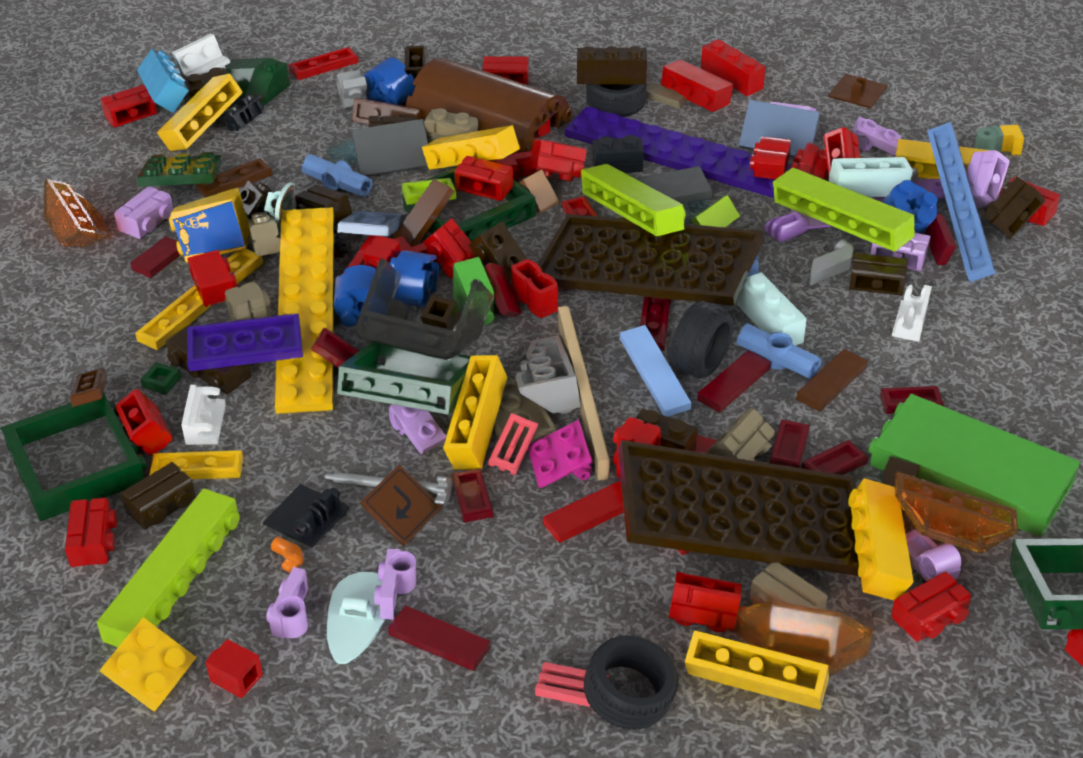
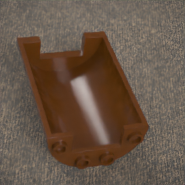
(487, 97)

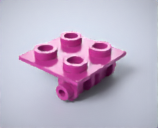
(561, 455)

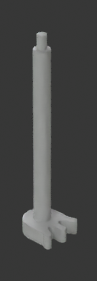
(442, 488)

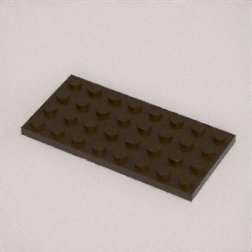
(629, 260)
(737, 508)

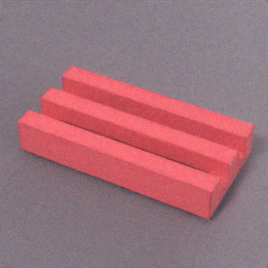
(504, 463)
(562, 676)

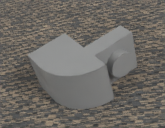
(351, 86)

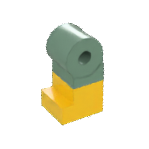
(1000, 138)

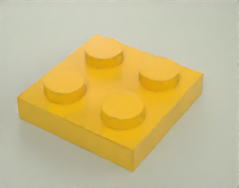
(148, 664)

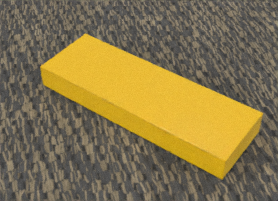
(202, 464)

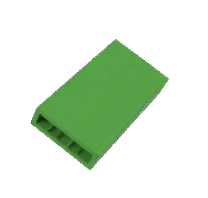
(977, 460)

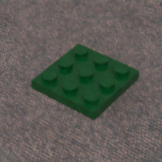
(179, 169)

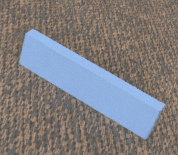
(655, 371)

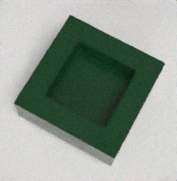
(160, 378)

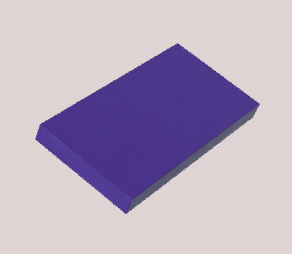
(244, 342)

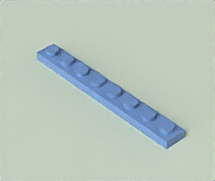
(961, 203)

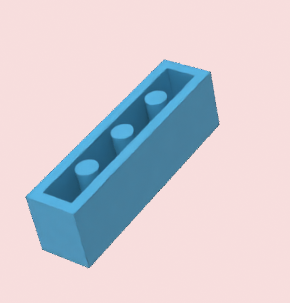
(162, 80)

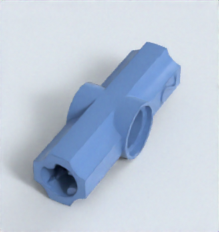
(337, 175)
(779, 350)

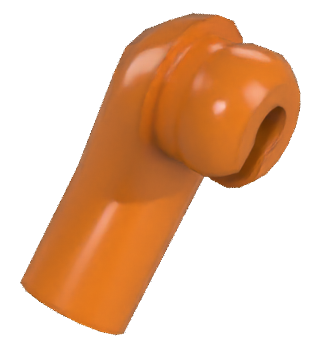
(291, 552)

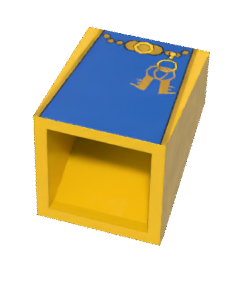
(211, 225)

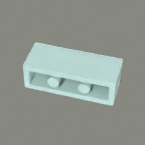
(870, 175)
(770, 308)

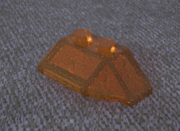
(72, 216)
(954, 514)
(804, 633)

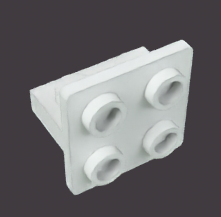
(199, 57)

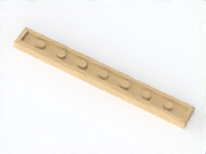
(588, 409)

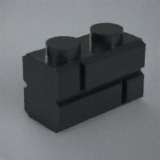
(621, 153)

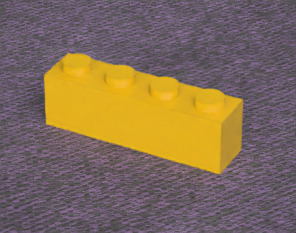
(199, 112)
(483, 144)
(921, 157)
(475, 412)
(880, 540)
(757, 669)

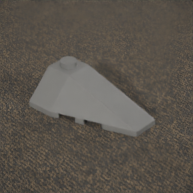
(548, 376)

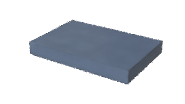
(778, 122)
(371, 223)

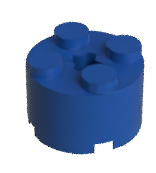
(389, 82)
(915, 201)
(418, 277)
(351, 293)

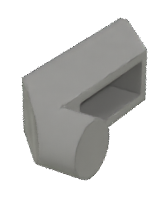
(832, 263)

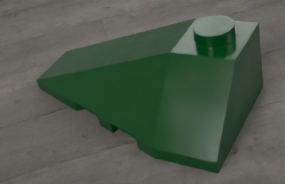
(259, 77)

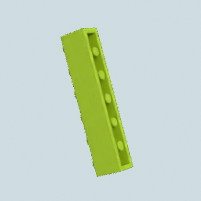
(633, 199)
(844, 209)
(171, 566)

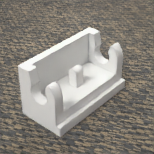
(912, 314)
(202, 416)

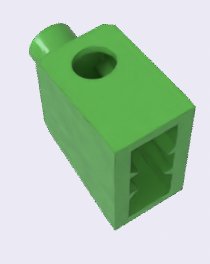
(463, 275)

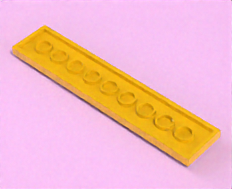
(306, 289)

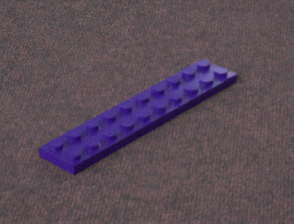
(673, 149)

